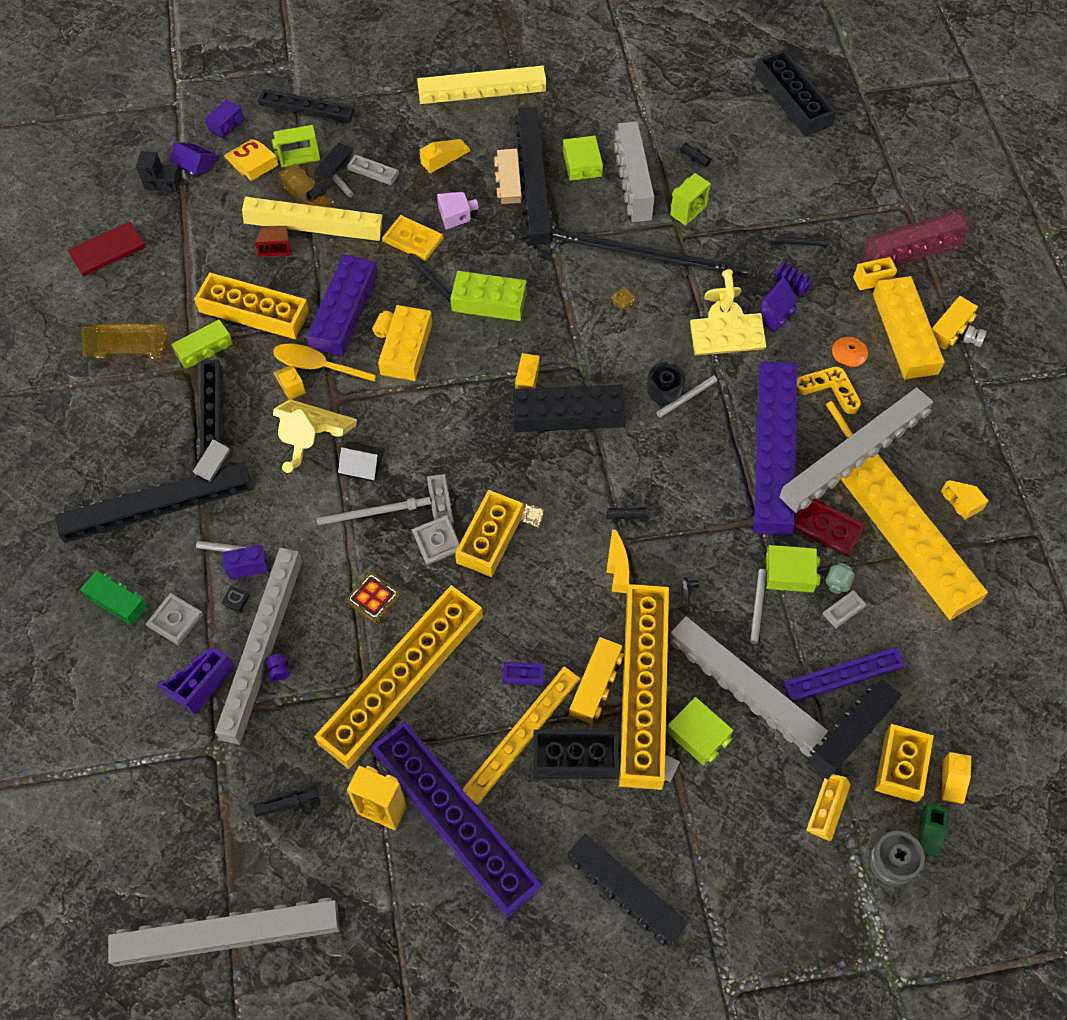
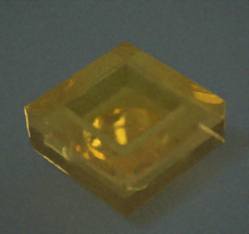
(623, 298)
(532, 514)

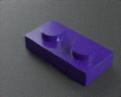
(523, 673)

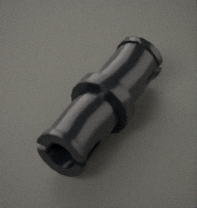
(695, 154)
(319, 189)
(626, 513)

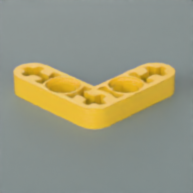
(835, 383)

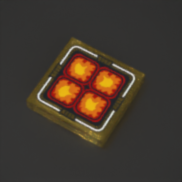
(373, 597)

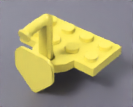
(727, 330)
(300, 424)

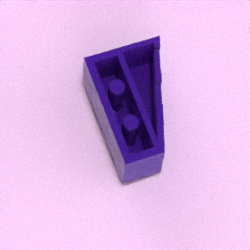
(198, 680)

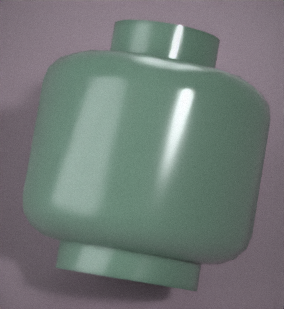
(840, 578)

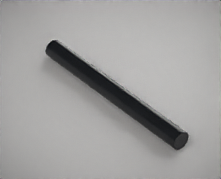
(429, 276)

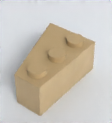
(508, 176)

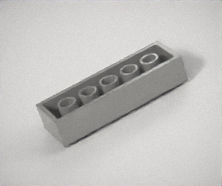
(634, 172)

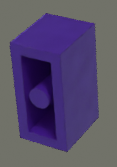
(224, 118)
(245, 561)

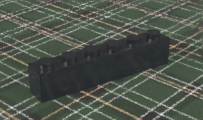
(211, 404)
(854, 729)
(627, 890)

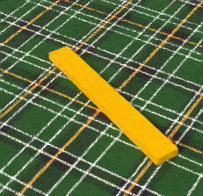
(520, 735)

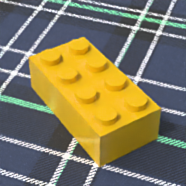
(405, 343)
(489, 533)
(377, 797)

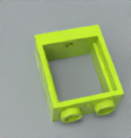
(300, 155)

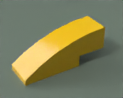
(618, 564)

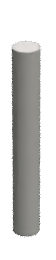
(342, 185)
(216, 546)

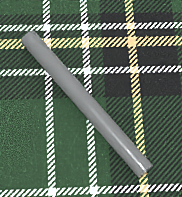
(685, 397)
(758, 606)

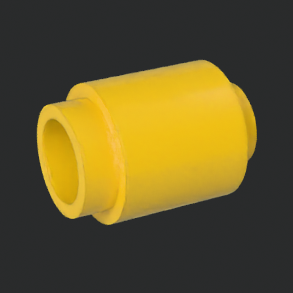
(382, 324)

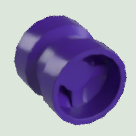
(277, 667)

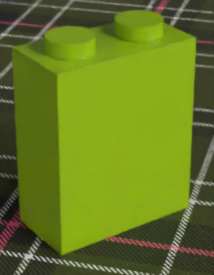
(582, 158)
(792, 568)
(700, 731)

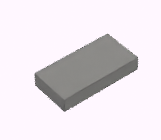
(211, 460)
(844, 609)

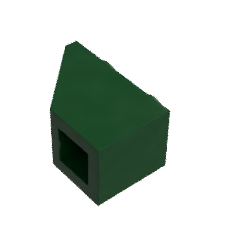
(933, 828)

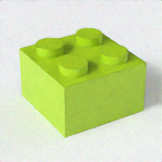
(690, 198)

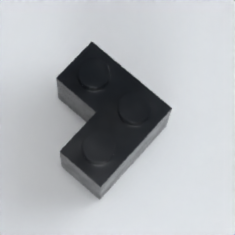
(157, 175)

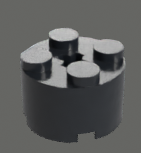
(665, 383)

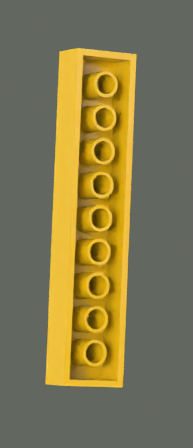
(915, 537)
(399, 677)
(644, 688)

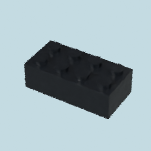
(575, 754)

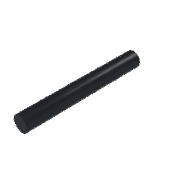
(801, 241)

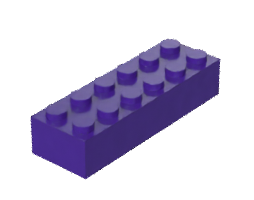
(342, 305)

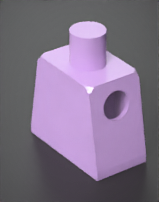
(455, 208)

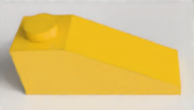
(441, 153)

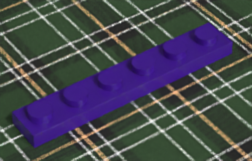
(843, 675)

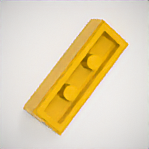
(829, 807)

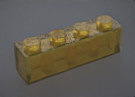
(298, 183)

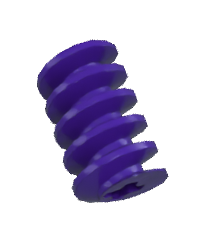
(794, 279)

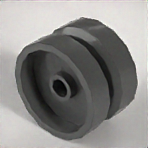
(908, 862)

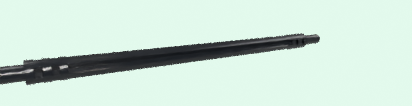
(647, 252)

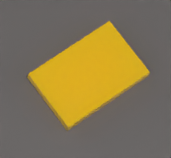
(412, 238)

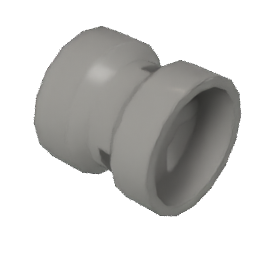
(969, 336)

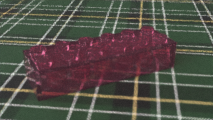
(918, 239)

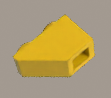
(965, 498)

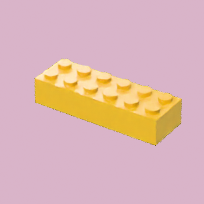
(252, 305)
(908, 328)

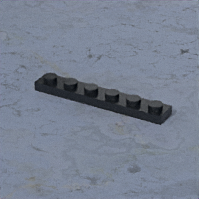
(306, 105)

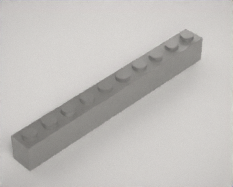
(855, 450)
(258, 647)
(747, 686)
(223, 933)

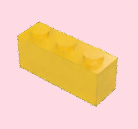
(954, 322)

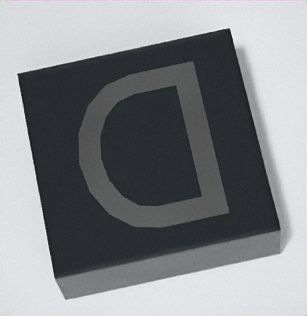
(235, 598)

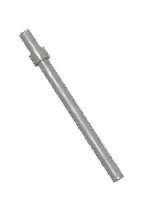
(411, 503)

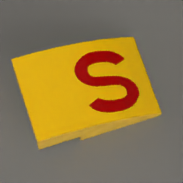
(252, 159)

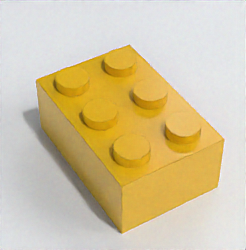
(904, 763)

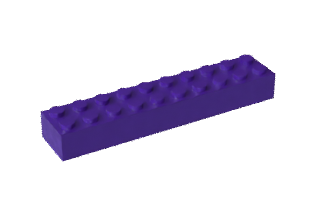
(775, 447)
(457, 820)

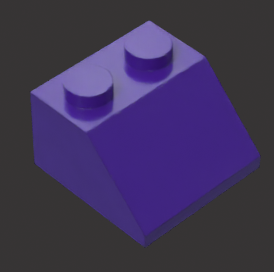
(193, 158)
(778, 305)

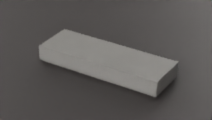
(373, 169)
(440, 497)

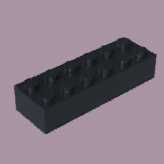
(795, 92)
(569, 408)

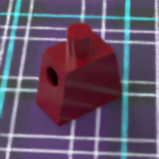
(273, 242)

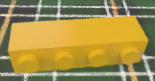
(596, 680)

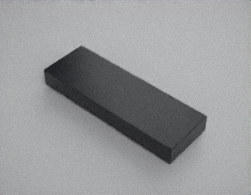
(333, 161)

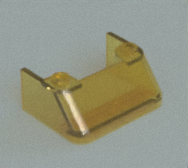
(123, 339)

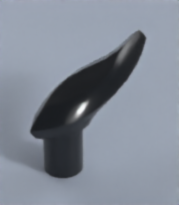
(685, 591)

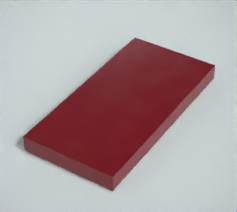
(106, 248)
(828, 527)

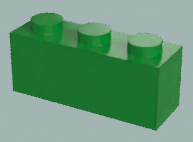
(114, 597)

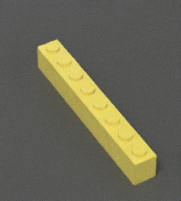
(481, 84)
(312, 218)

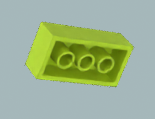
(488, 295)

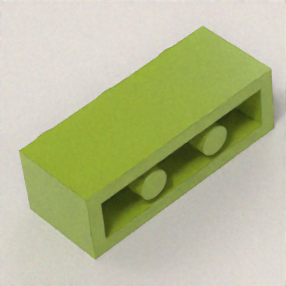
(202, 344)

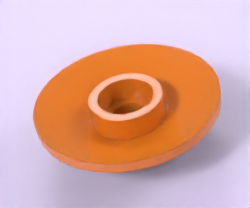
(849, 357)

